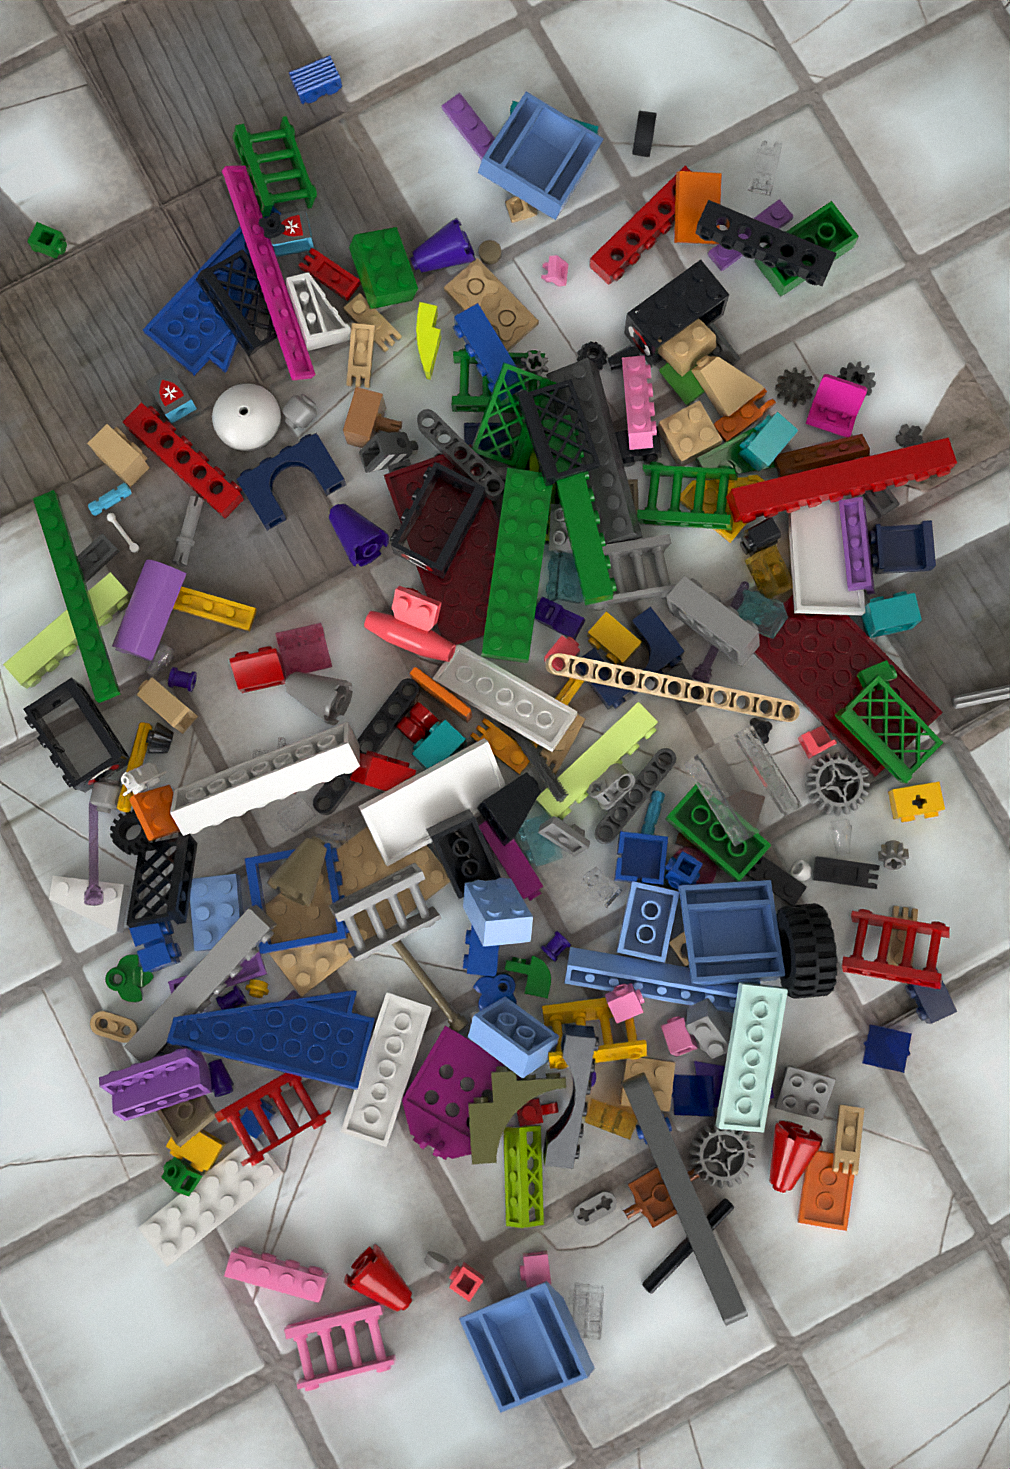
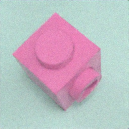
(625, 1002)
(677, 1037)
(535, 1268)

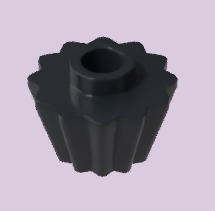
(593, 349)
(159, 739)

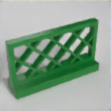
(523, 446)
(874, 744)

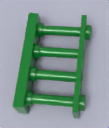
(244, 141)
(466, 403)
(695, 518)

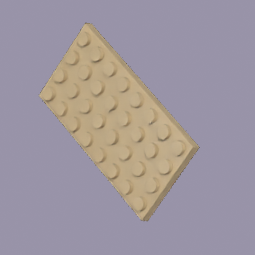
(360, 867)

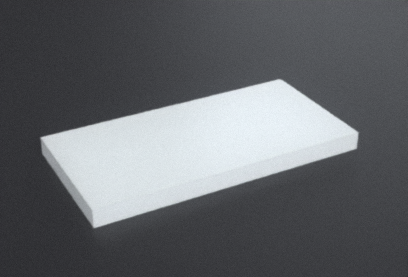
(819, 562)
(450, 787)

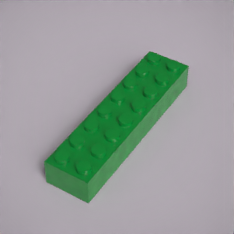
(517, 566)

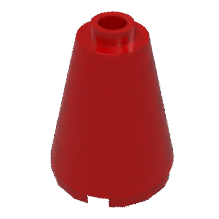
(791, 1154)
(379, 1280)

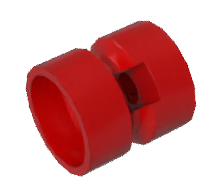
(419, 722)

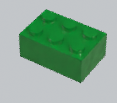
(383, 267)

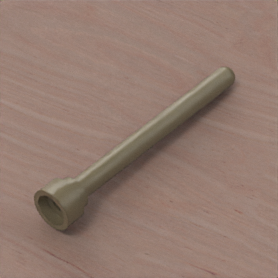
(455, 1021)

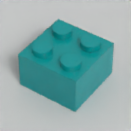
(771, 437)
(891, 614)
(439, 745)

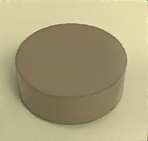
(490, 252)

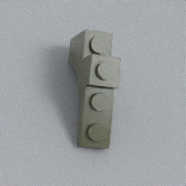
(509, 1095)

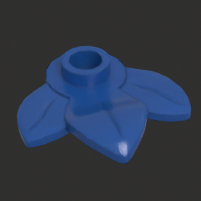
(491, 992)

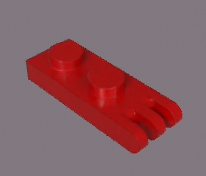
(330, 274)

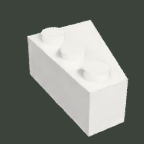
(315, 315)
(111, 913)

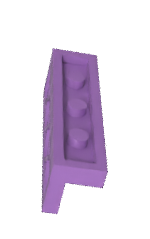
(856, 545)

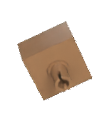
(367, 418)

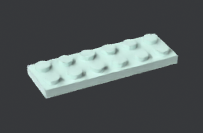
(751, 1057)

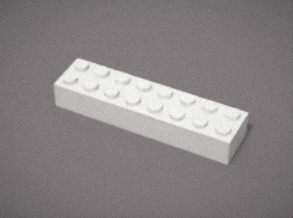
(265, 779)

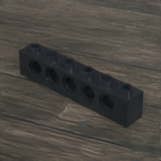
(760, 232)

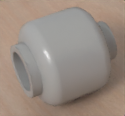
(299, 411)
(105, 794)

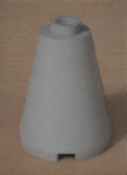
(320, 694)

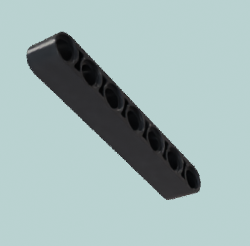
(369, 734)

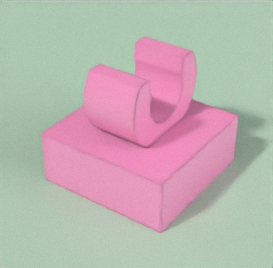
(557, 271)

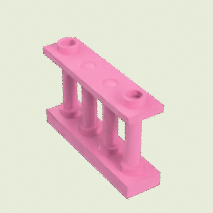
(323, 1326)

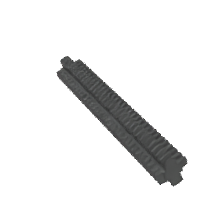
(540, 766)

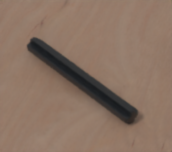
(674, 1260)

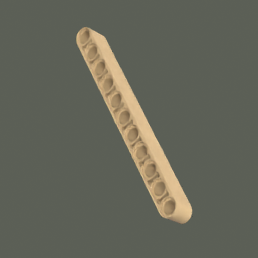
(683, 693)

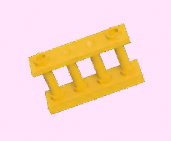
(587, 1010)

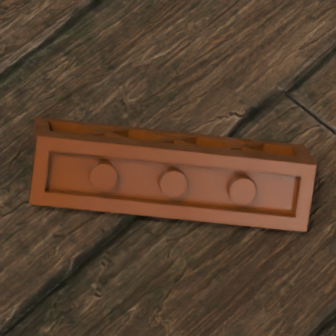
(821, 455)

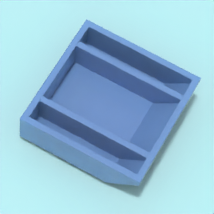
(540, 155)
(731, 932)
(527, 1346)

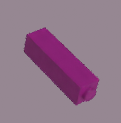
(514, 864)

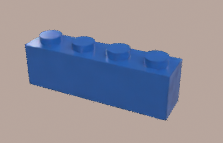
(485, 347)

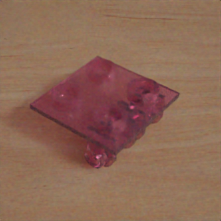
(304, 649)

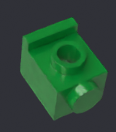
(43, 236)
(883, 669)
(176, 1172)

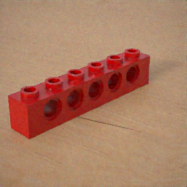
(602, 260)
(138, 423)

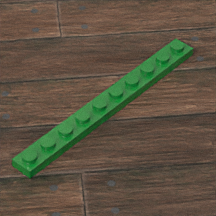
(76, 597)

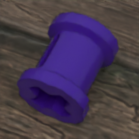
(182, 679)
(555, 946)
(232, 999)

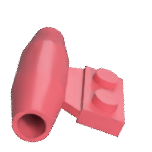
(412, 625)

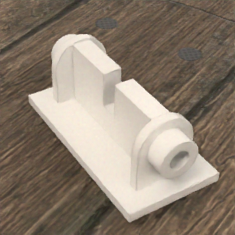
(140, 777)

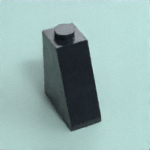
(509, 807)

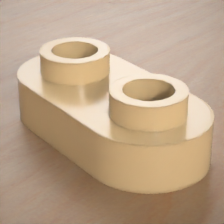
(115, 1026)

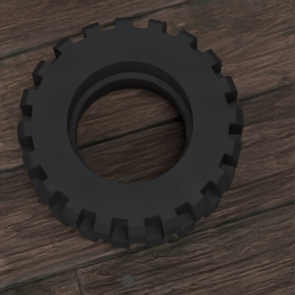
(807, 950)

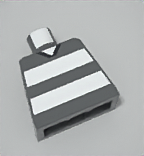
(386, 450)

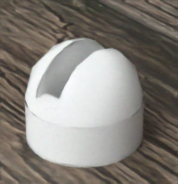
(801, 870)

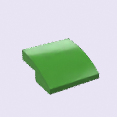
(686, 386)

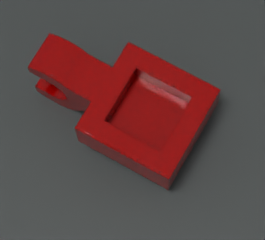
(533, 1112)

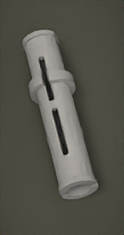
(185, 540)

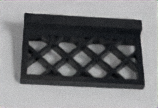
(228, 308)
(538, 437)
(179, 879)

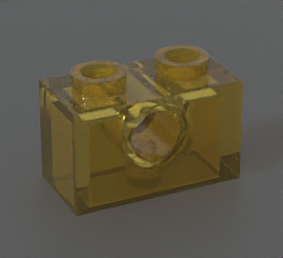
(769, 572)
(610, 1118)

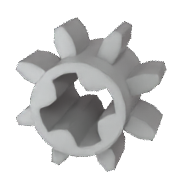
(532, 358)
(893, 855)

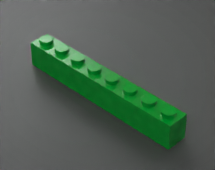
(582, 522)

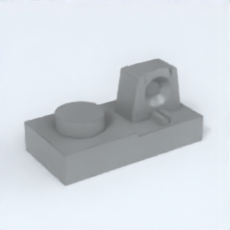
(567, 837)

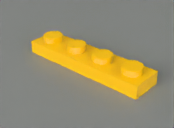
(215, 608)

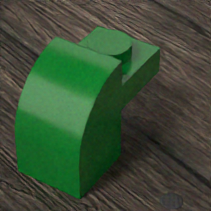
(538, 974)

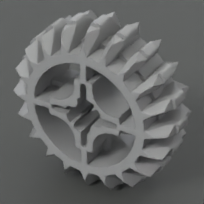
(857, 778)
(710, 1157)

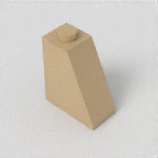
(725, 384)
(166, 705)

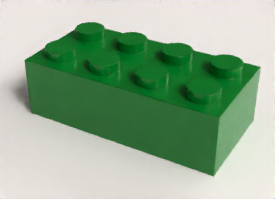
(824, 228)
(702, 828)

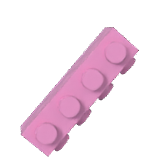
(637, 402)
(276, 1274)

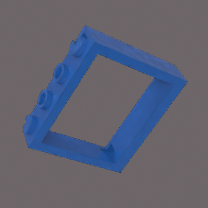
(257, 897)

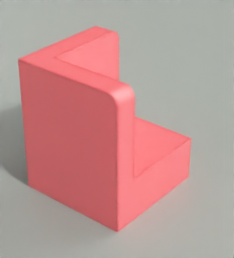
(816, 741)

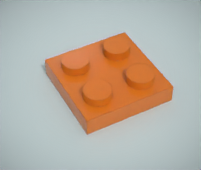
(154, 812)

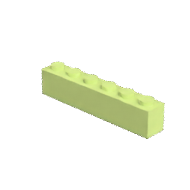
(58, 638)
(607, 750)

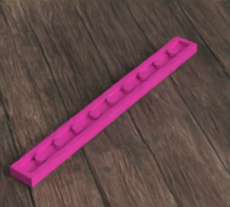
(268, 273)

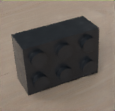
(463, 851)

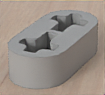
(597, 1213)

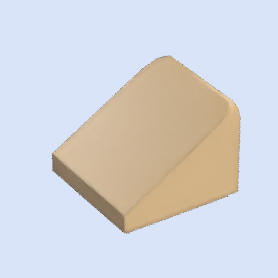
(519, 209)

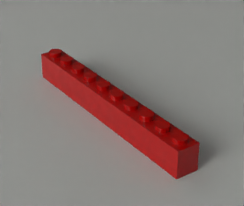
(841, 480)

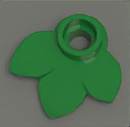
(132, 978)

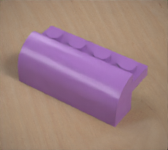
(149, 610)
(157, 1083)

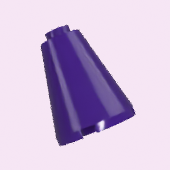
(444, 249)
(357, 535)

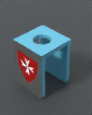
(297, 234)
(171, 395)

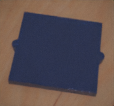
(886, 1048)
(693, 1095)

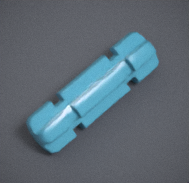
(109, 499)
(653, 813)

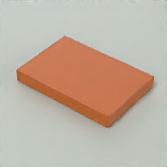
(692, 195)
(441, 694)
(825, 1193)

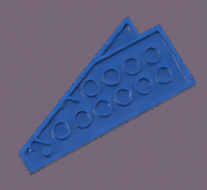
(190, 324)
(296, 1036)

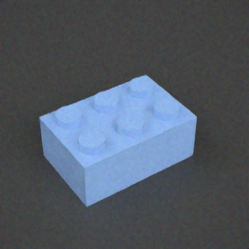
(215, 908)
(497, 912)
(647, 922)
(513, 1036)

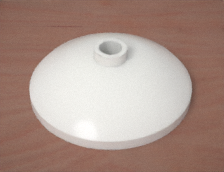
(249, 430)

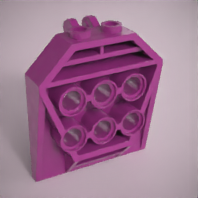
(430, 1121)

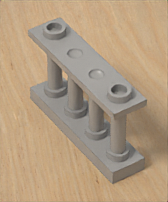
(635, 550)
(366, 900)

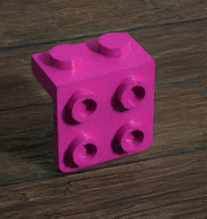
(836, 405)

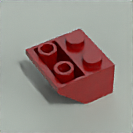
(258, 669)
(380, 773)

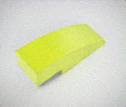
(428, 337)

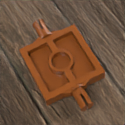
(652, 1197)

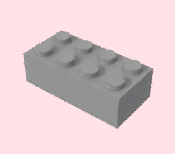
(713, 620)

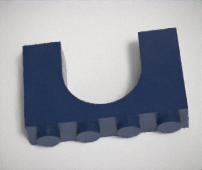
(308, 454)
(662, 650)

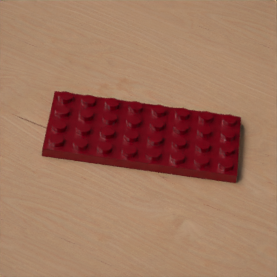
(469, 577)
(820, 665)

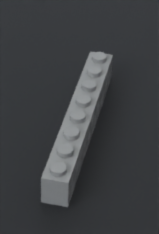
(203, 982)

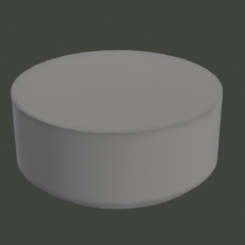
(436, 1261)

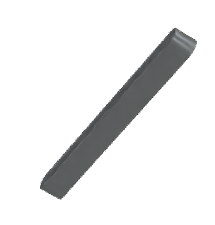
(684, 1198)

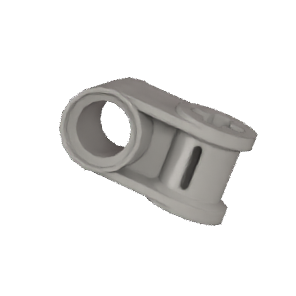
(612, 784)

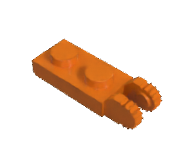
(744, 417)

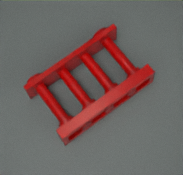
(904, 971)
(252, 1102)

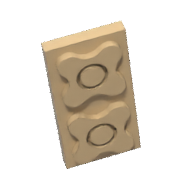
(503, 310)

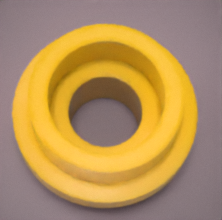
(257, 988)

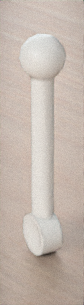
(133, 546)

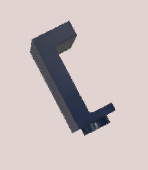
(902, 548)

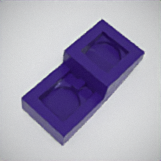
(558, 618)

